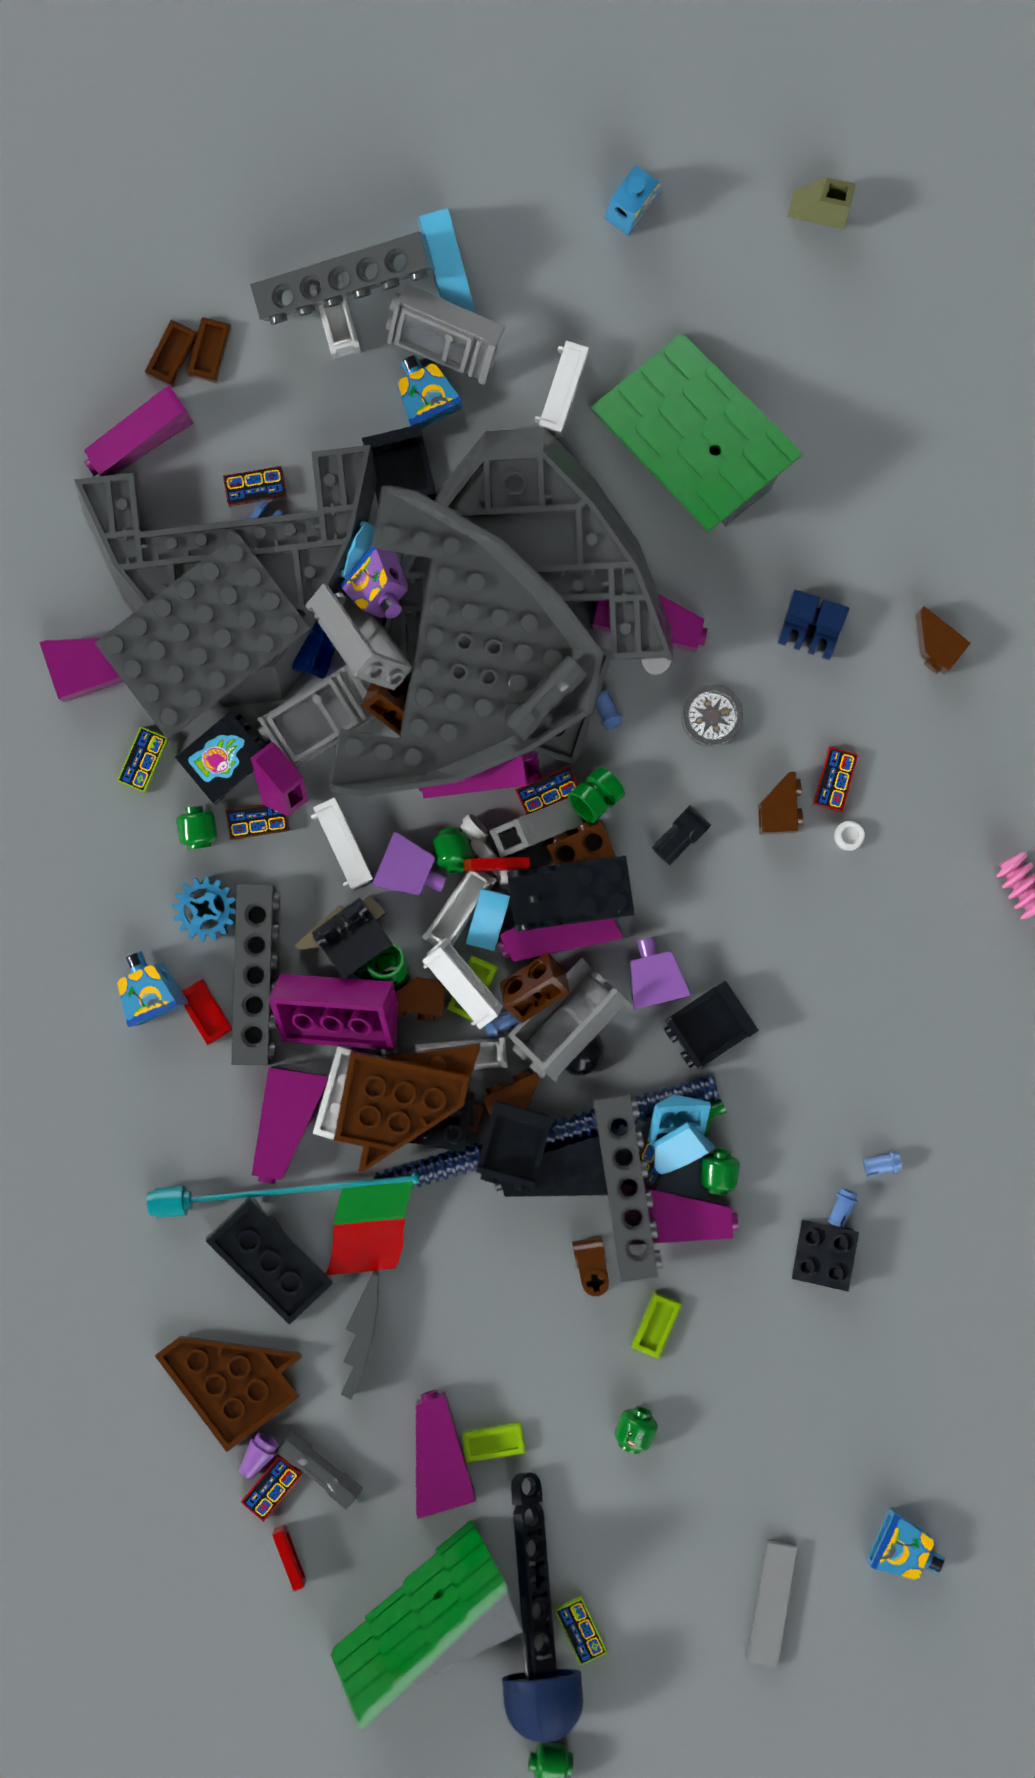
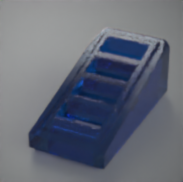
(315, 656)

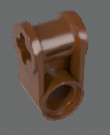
(591, 1260)

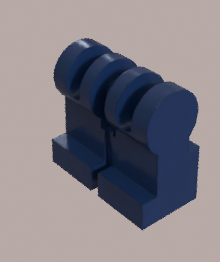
(803, 612)

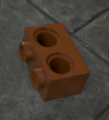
(387, 704)
(577, 843)
(534, 987)

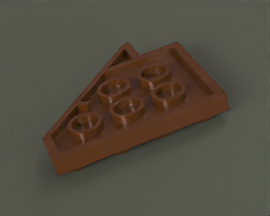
(393, 1103)
(230, 1383)

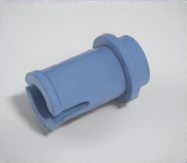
(608, 711)
(501, 1024)
(882, 1164)
(843, 1207)

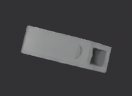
(535, 828)

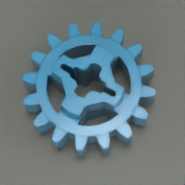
(198, 921)

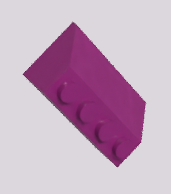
(335, 1011)

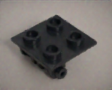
(352, 938)
(450, 1132)
(825, 1255)

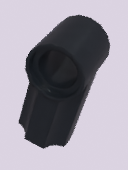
(685, 830)

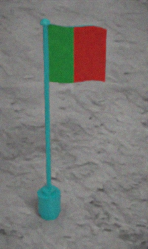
(366, 1221)

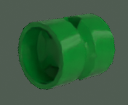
(594, 797)
(390, 966)

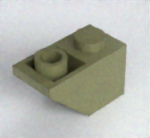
(823, 202)

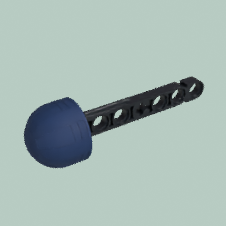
(543, 1699)

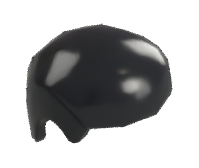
(588, 1058)

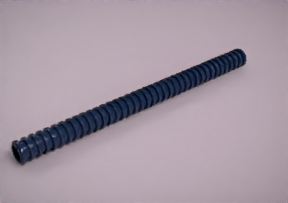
(559, 1133)

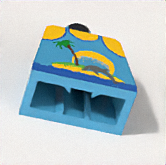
(634, 198)
(426, 393)
(148, 991)
(903, 1548)

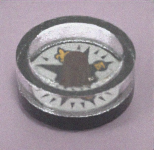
(712, 715)

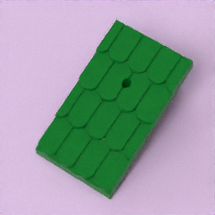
(682, 412)
(433, 1621)

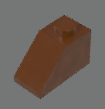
(938, 642)

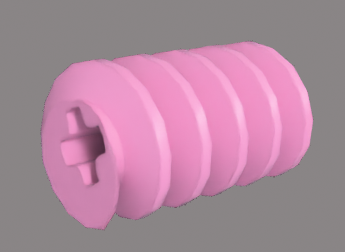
(1020, 881)

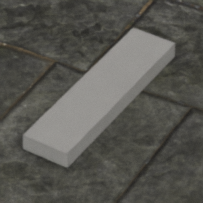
(772, 1604)

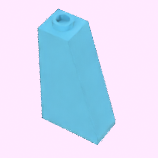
(446, 257)

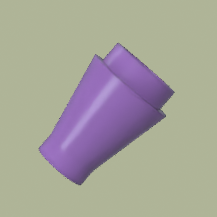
(258, 1454)

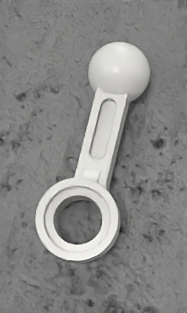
(478, 833)

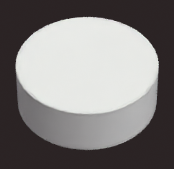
(655, 666)
(849, 835)

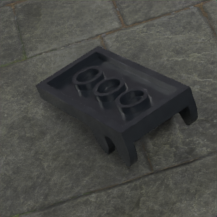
(570, 893)
(269, 1260)

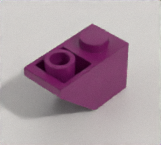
(278, 780)

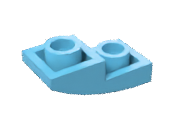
(487, 919)

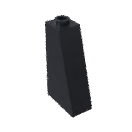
(566, 1171)

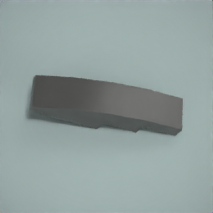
(363, 1325)

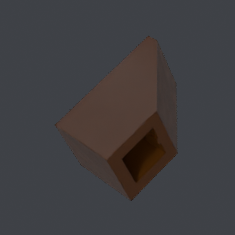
(779, 808)
(422, 997)
(517, 1093)

